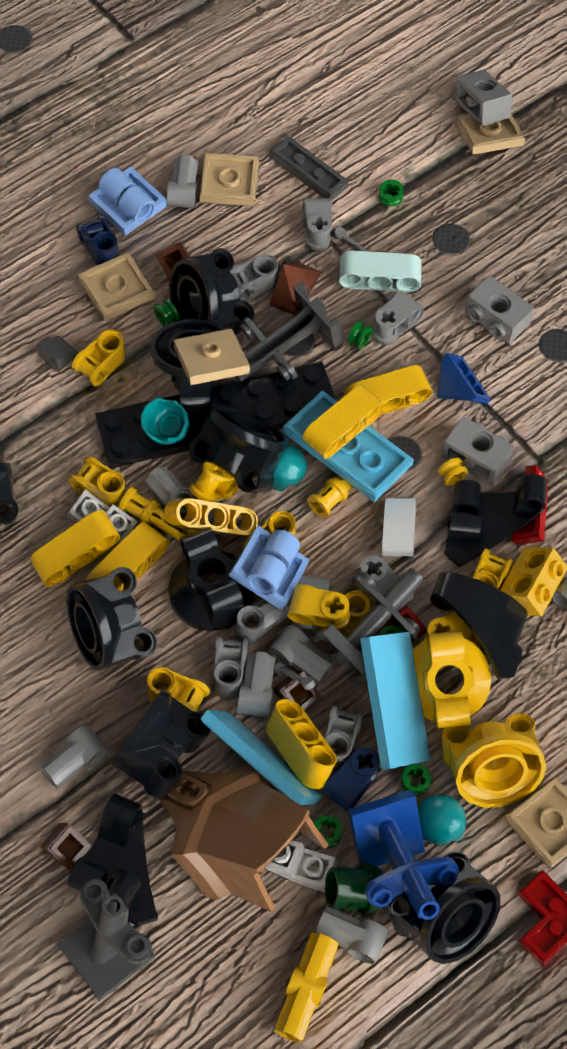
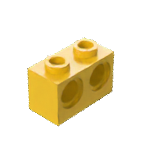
(535, 578)

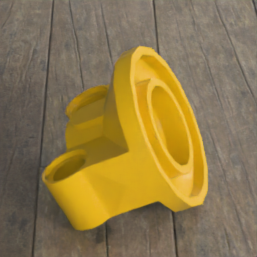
(454, 650)
(495, 760)

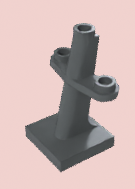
(310, 319)
(348, 647)
(106, 946)

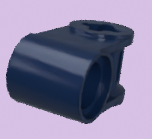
(98, 239)
(349, 781)

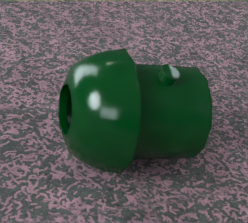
(347, 886)

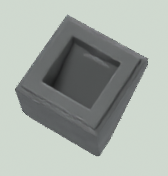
(56, 352)

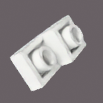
(89, 503)
(399, 527)
(302, 865)

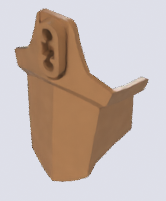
(232, 830)

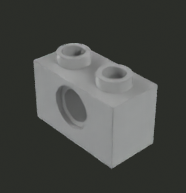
(483, 97)
(513, 312)
(482, 464)

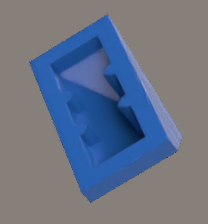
(459, 381)

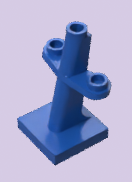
(392, 834)

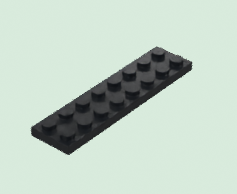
(262, 396)

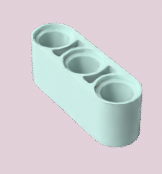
(380, 271)

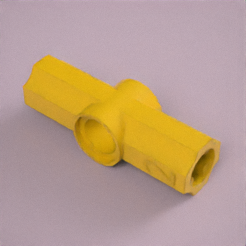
(306, 987)

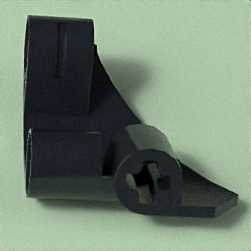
(490, 518)
(489, 614)
(120, 860)

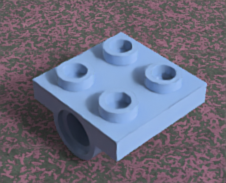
(126, 199)
(270, 565)

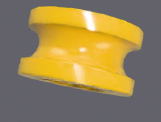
(452, 471)

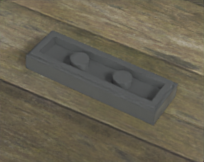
(309, 168)

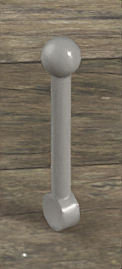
(339, 233)
(307, 683)

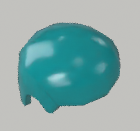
(164, 421)
(290, 469)
(442, 819)

